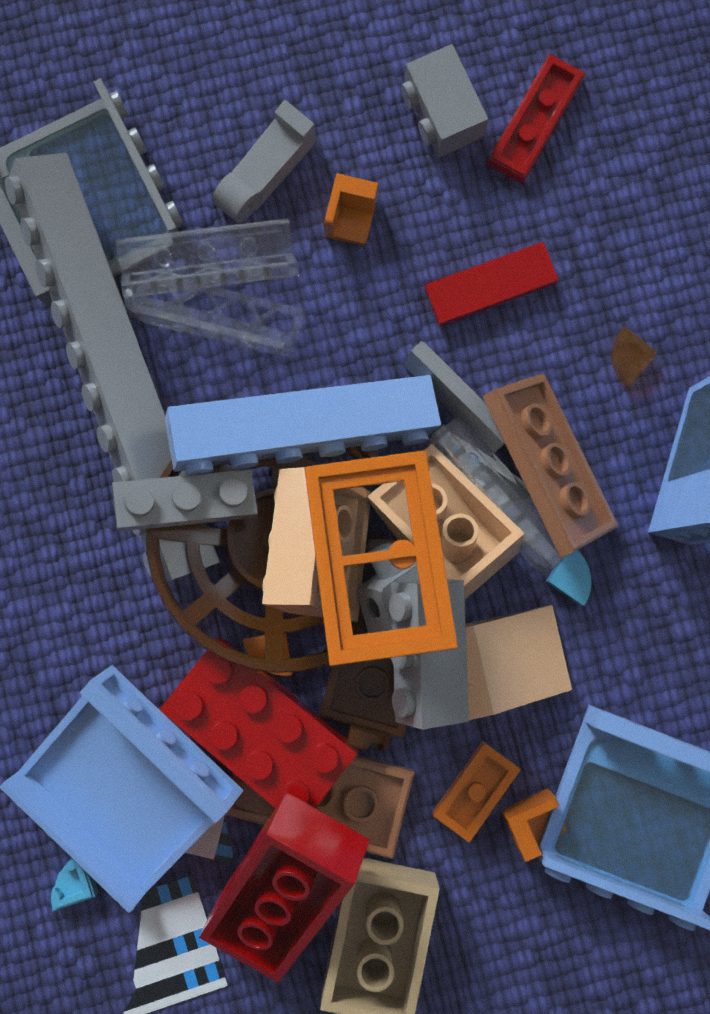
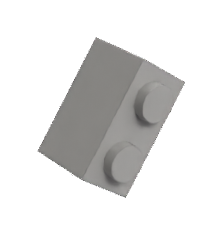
(444, 101)

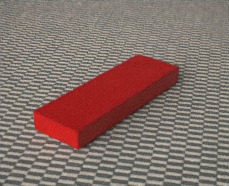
(535, 119)
(491, 284)

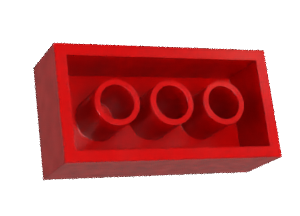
(259, 730)
(285, 887)

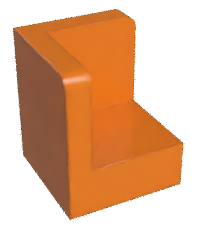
(350, 209)
(527, 821)

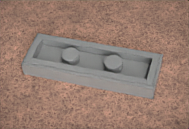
(454, 393)

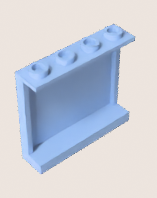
(121, 788)

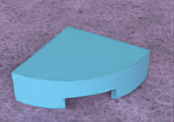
(572, 577)
(72, 886)

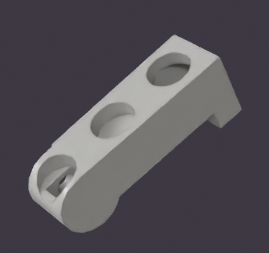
(266, 163)

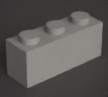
(433, 685)

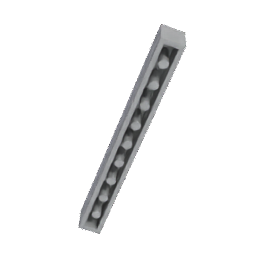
(96, 331)

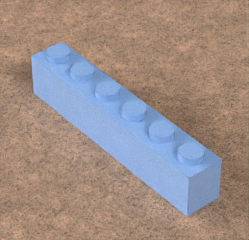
(300, 423)

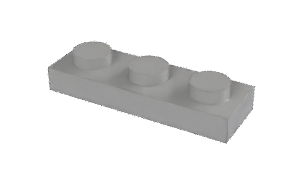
(184, 500)

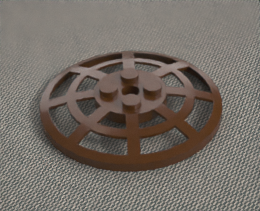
(248, 556)

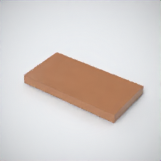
(551, 463)
(365, 797)

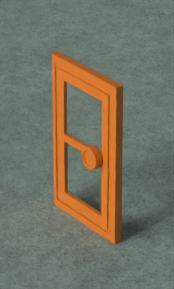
(425, 550)

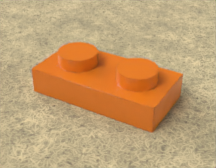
(475, 791)

